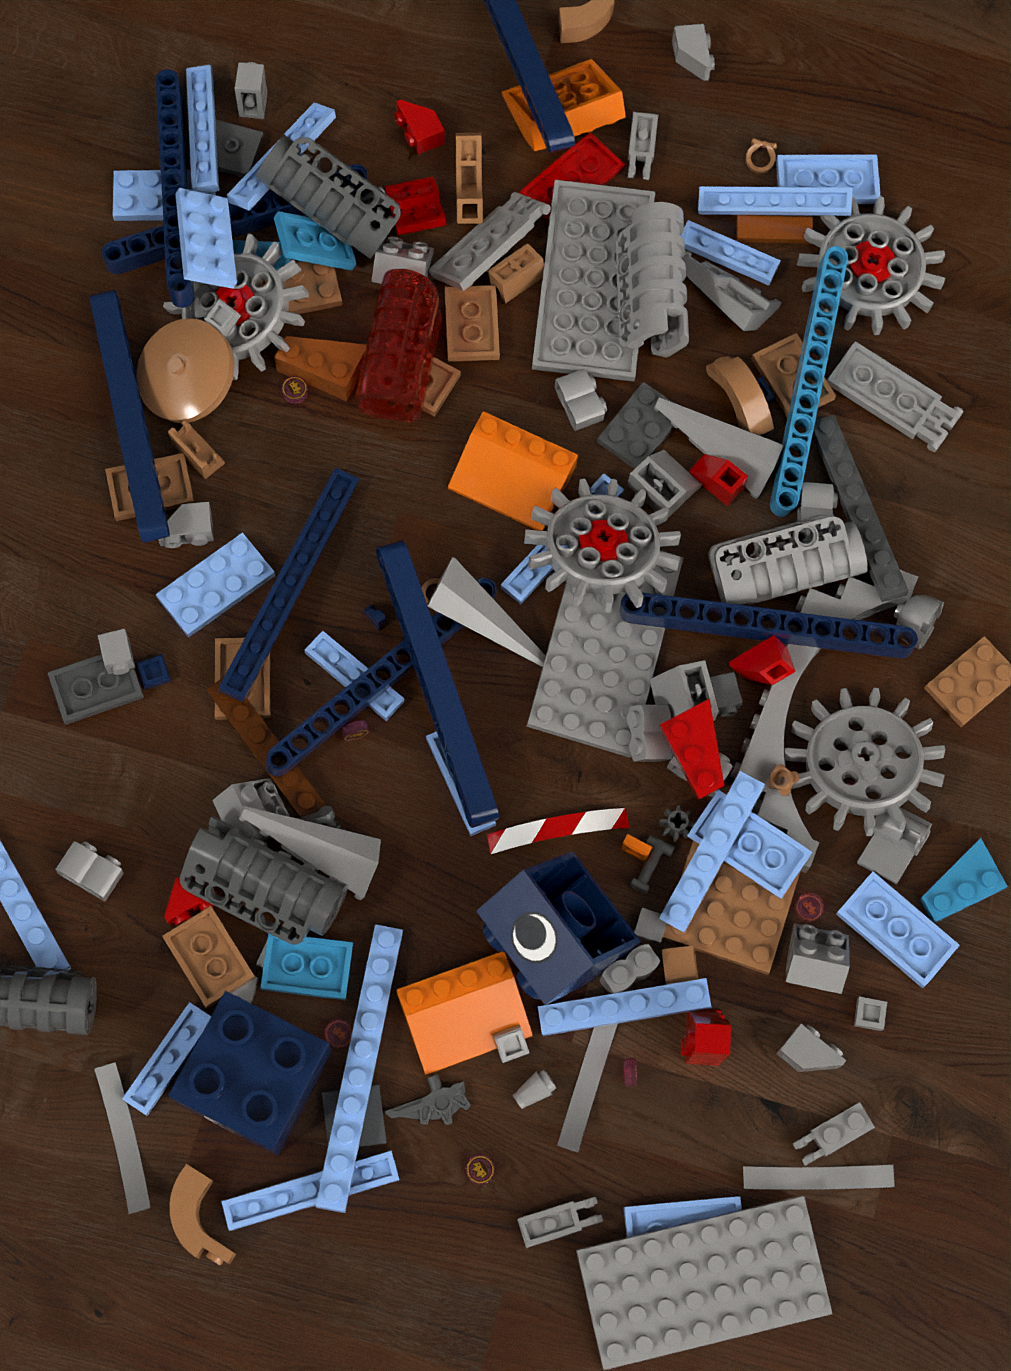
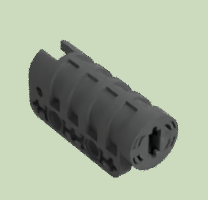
(326, 198)
(262, 881)
(47, 999)

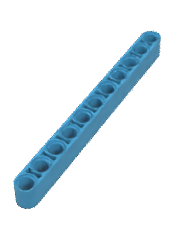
(804, 391)

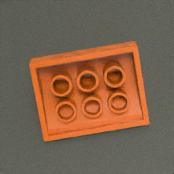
(586, 97)
(511, 470)
(461, 1010)

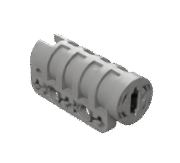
(653, 280)
(788, 565)

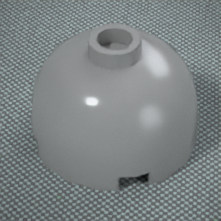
(919, 615)

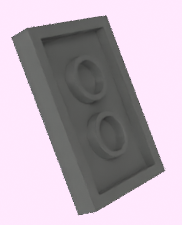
(637, 428)
(88, 689)

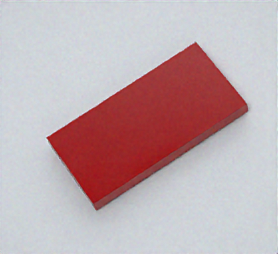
(584, 163)

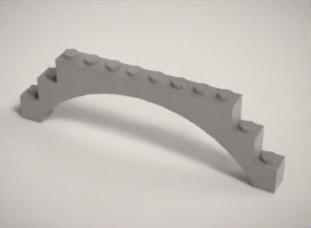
(766, 747)

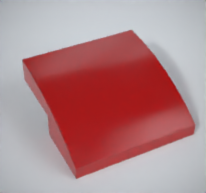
(418, 205)

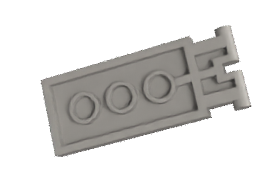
(488, 241)
(893, 396)

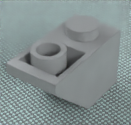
(692, 49)
(190, 525)
(808, 1052)

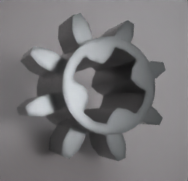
(683, 821)

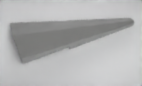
(732, 296)
(746, 450)
(469, 604)
(332, 850)

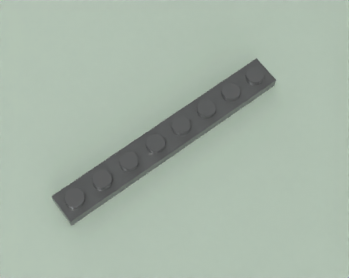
(859, 508)

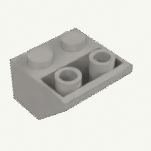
(397, 254)
(664, 481)
(684, 688)
(254, 794)
(818, 958)

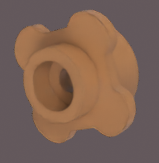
(782, 772)

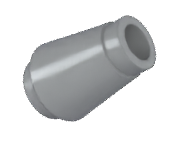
(535, 1089)

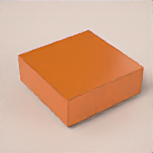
(636, 848)

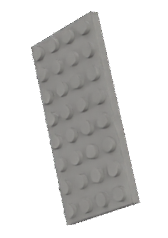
(580, 282)
(597, 668)
(703, 1282)

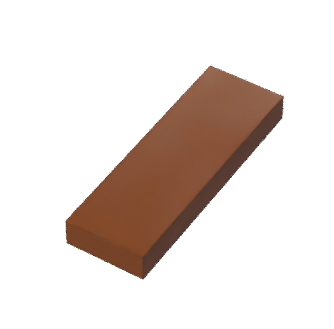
(772, 229)

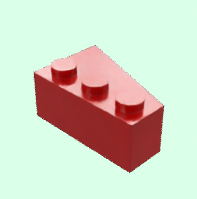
(695, 748)
(706, 1037)

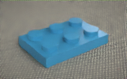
(309, 242)
(309, 968)

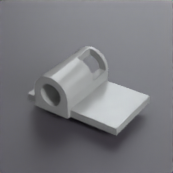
(892, 848)

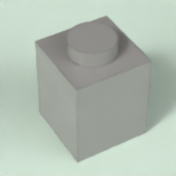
(116, 652)

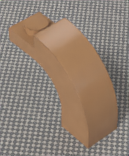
(584, 21)
(469, 178)
(744, 393)
(184, 1215)

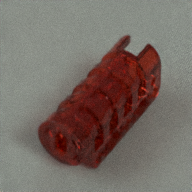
(394, 348)

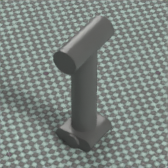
(658, 848)

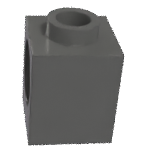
(726, 694)

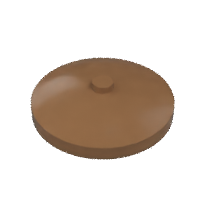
(185, 370)

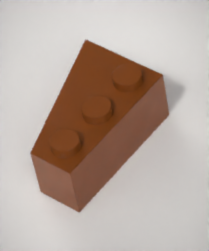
(323, 364)

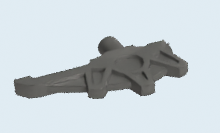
(437, 1105)

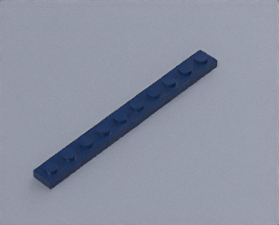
(288, 585)

